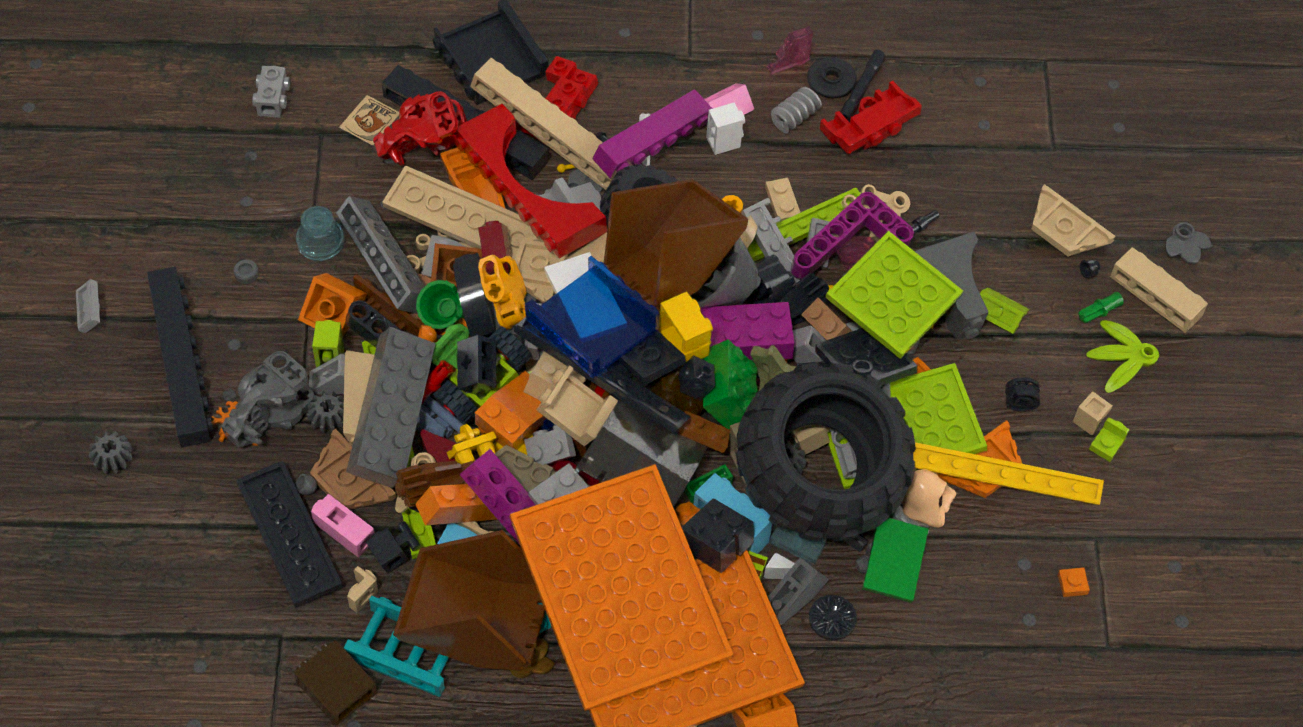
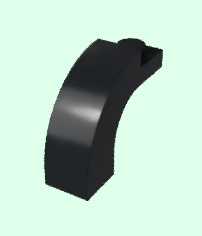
(472, 296)

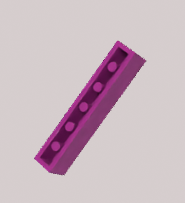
(652, 133)

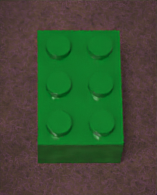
(733, 383)

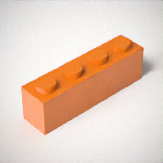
(452, 505)

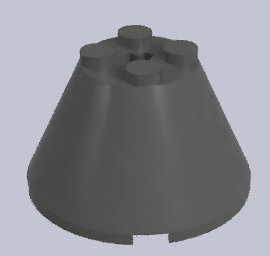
(731, 280)

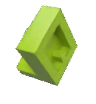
(1109, 439)

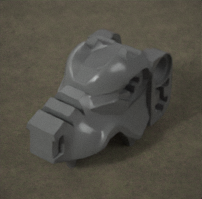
(268, 400)

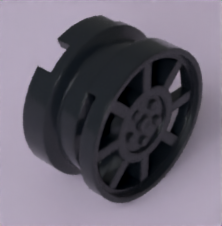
(1022, 395)

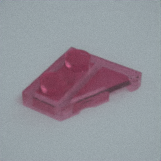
(794, 51)

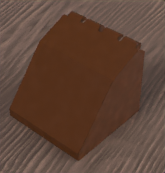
(669, 238)
(473, 603)

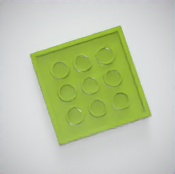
(894, 294)

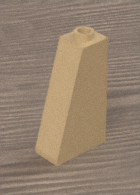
(355, 383)

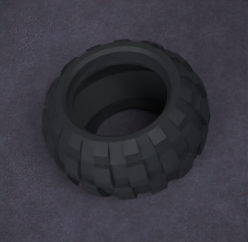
(858, 412)

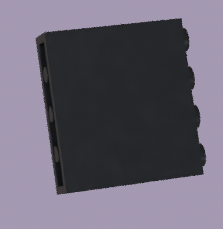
(492, 36)

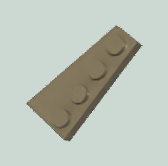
(524, 468)

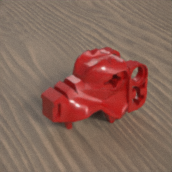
(421, 123)

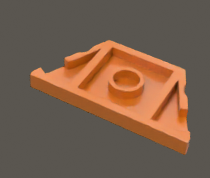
(999, 446)

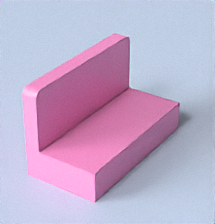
(735, 93)

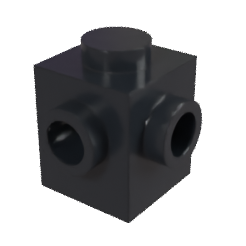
(696, 378)

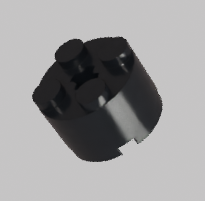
(774, 281)

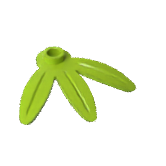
(1133, 352)

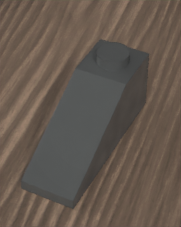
(796, 590)

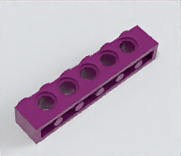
(497, 488)

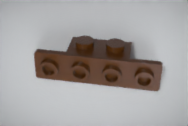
(383, 304)

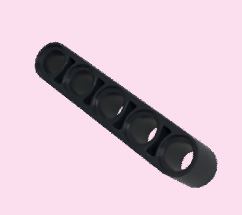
(370, 319)

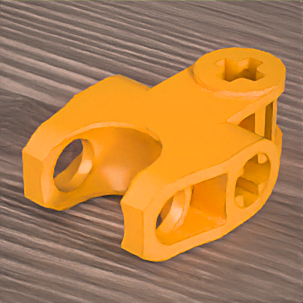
(504, 290)

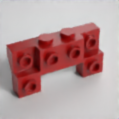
(571, 88)
(873, 123)

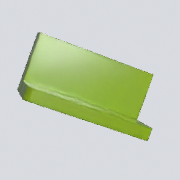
(1003, 310)

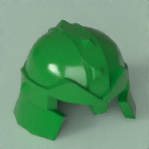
(439, 305)

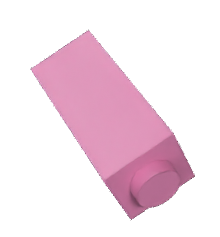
(342, 524)

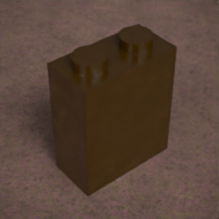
(669, 389)
(335, 682)

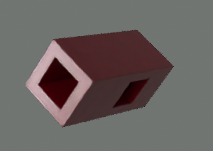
(495, 241)

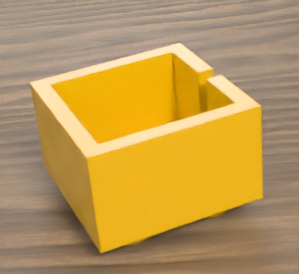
(685, 326)

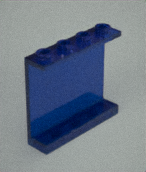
(594, 318)

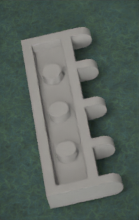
(768, 235)

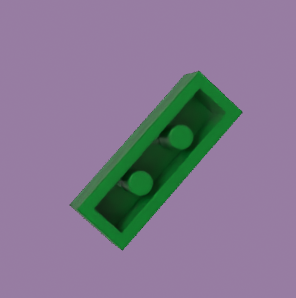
(695, 484)

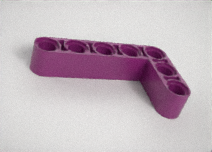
(845, 230)

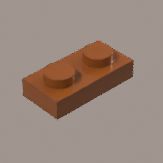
(706, 433)

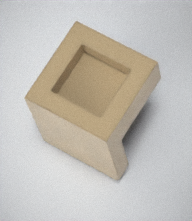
(1091, 413)

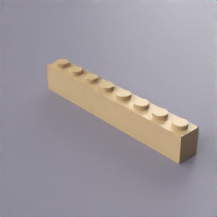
(541, 118)

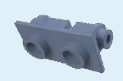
(436, 426)

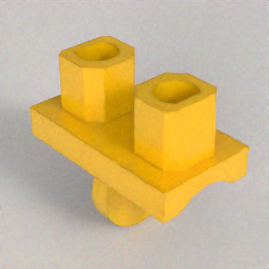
(463, 451)

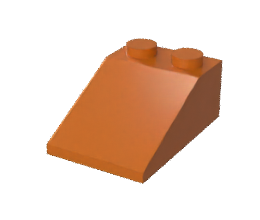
(510, 413)

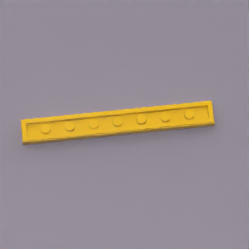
(1008, 474)

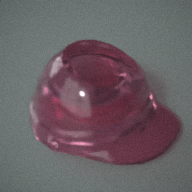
(854, 250)

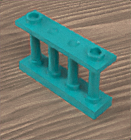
(384, 661)

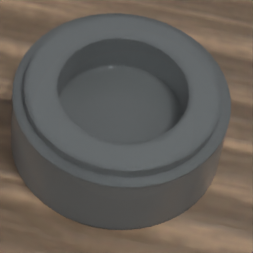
(246, 271)

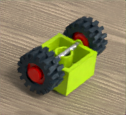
(465, 404)

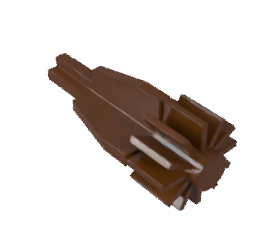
(416, 480)

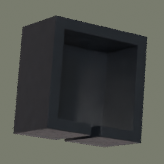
(713, 533)

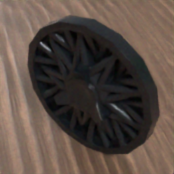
(832, 617)

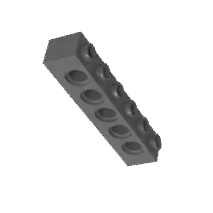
(381, 252)

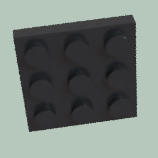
(865, 356)

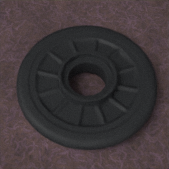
(830, 65)

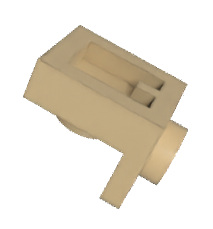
(360, 593)

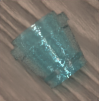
(319, 234)

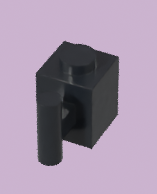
(389, 548)

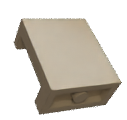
(575, 406)

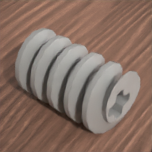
(795, 109)

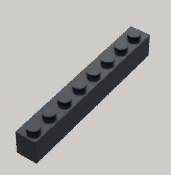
(522, 153)
(178, 357)

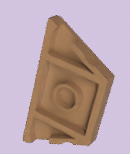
(345, 487)

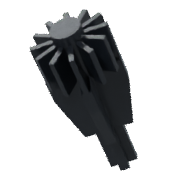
(803, 295)

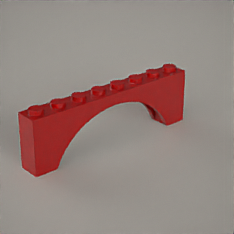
(558, 224)

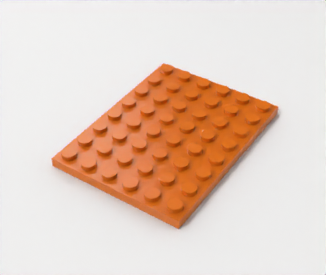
(620, 587)
(756, 672)

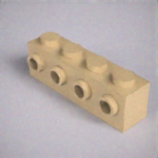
(1159, 289)

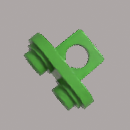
(446, 346)

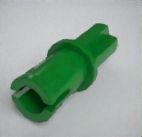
(1101, 307)

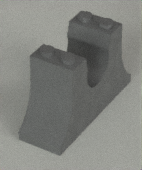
(954, 261)

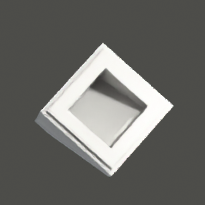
(777, 567)

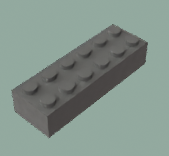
(390, 407)

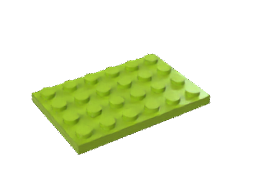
(936, 411)

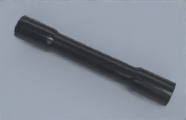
(872, 67)

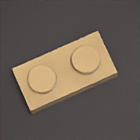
(782, 198)

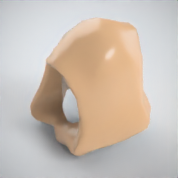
(923, 498)

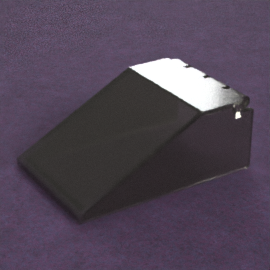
(634, 442)

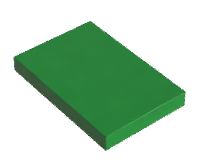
(895, 559)

